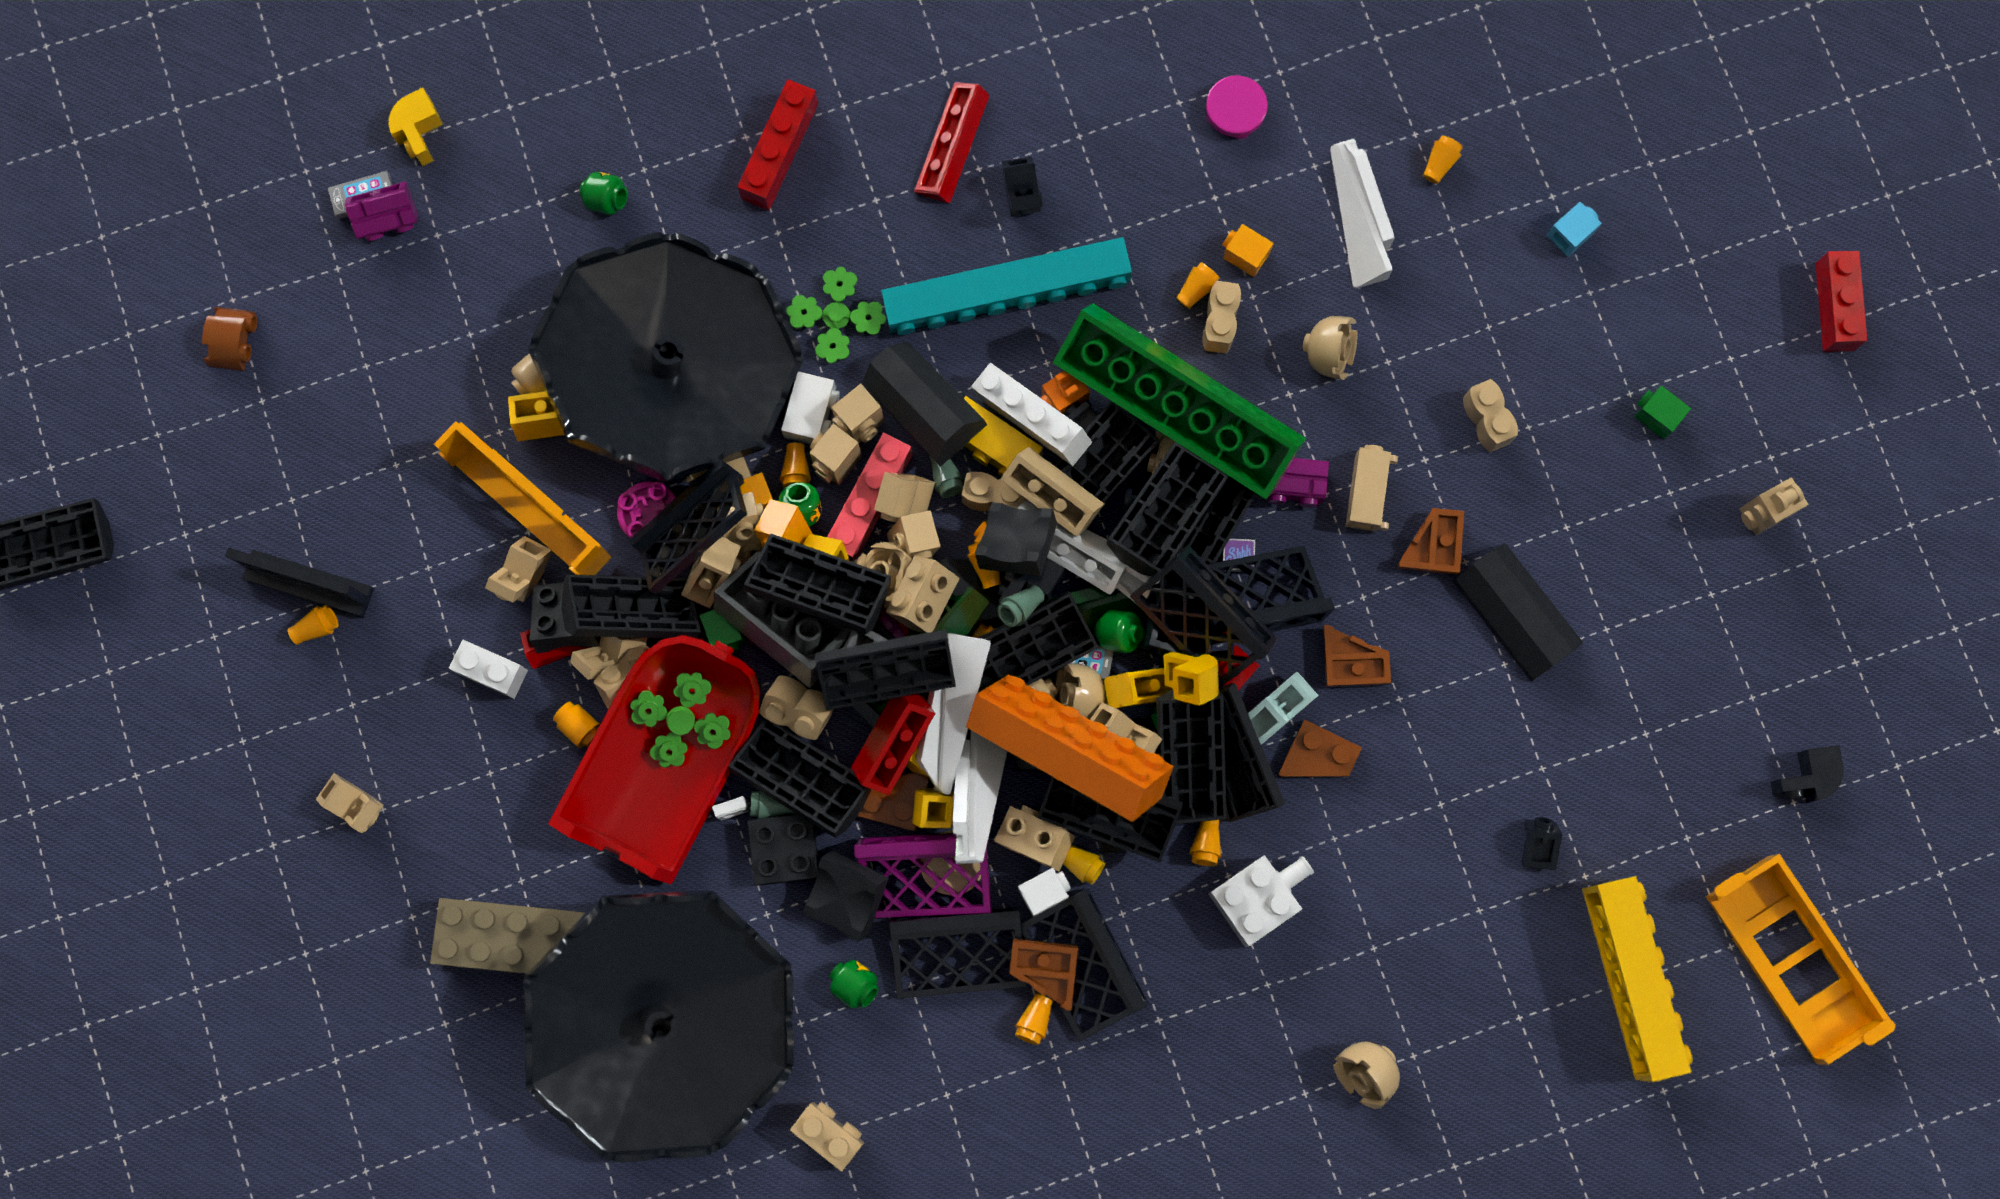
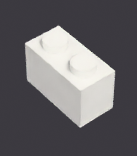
(809, 407)
(488, 669)
(1044, 891)

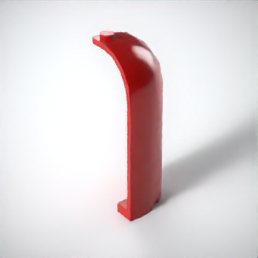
(625, 796)

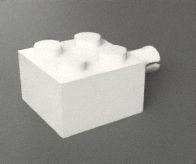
(1260, 898)

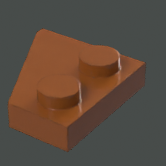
(1436, 544)
(1353, 661)
(1319, 754)
(898, 806)
(1046, 967)

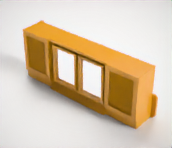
(522, 499)
(1837, 1015)

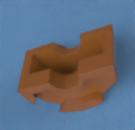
(227, 338)

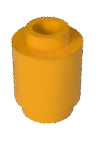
(576, 724)

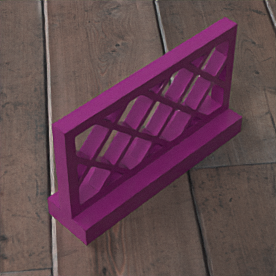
(922, 847)

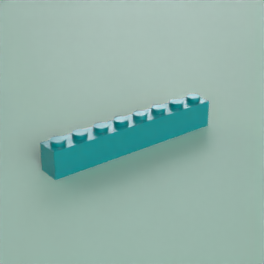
(1007, 286)

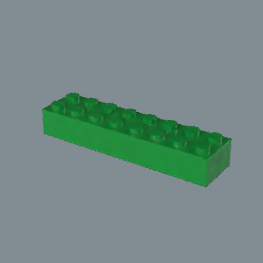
(1179, 400)

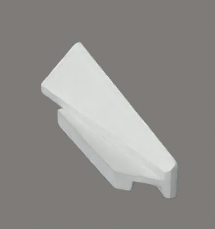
(1362, 214)
(1092, 560)
(945, 736)
(976, 796)

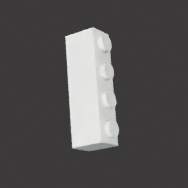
(1031, 414)

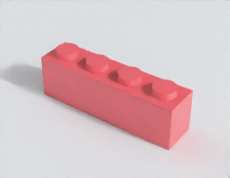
(858, 514)

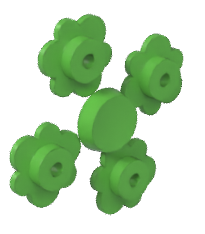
(836, 315)
(680, 719)

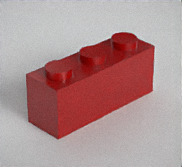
(1841, 301)
(892, 742)

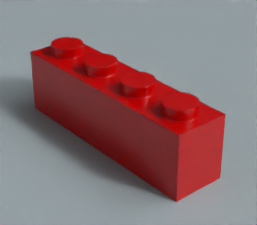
(778, 144)

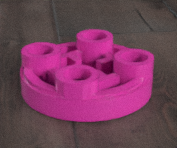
(1236, 106)
(641, 505)

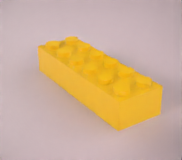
(1637, 980)

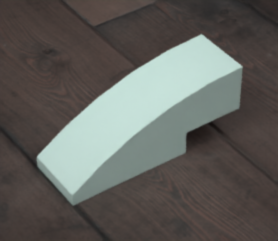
(1281, 706)

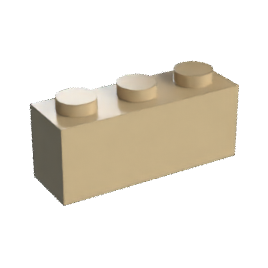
(1052, 489)

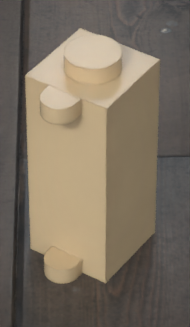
(1369, 488)

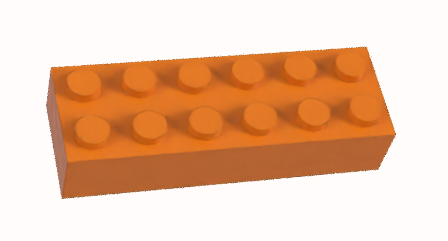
(1070, 747)

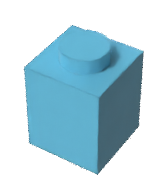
(1574, 228)

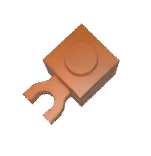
(1064, 392)

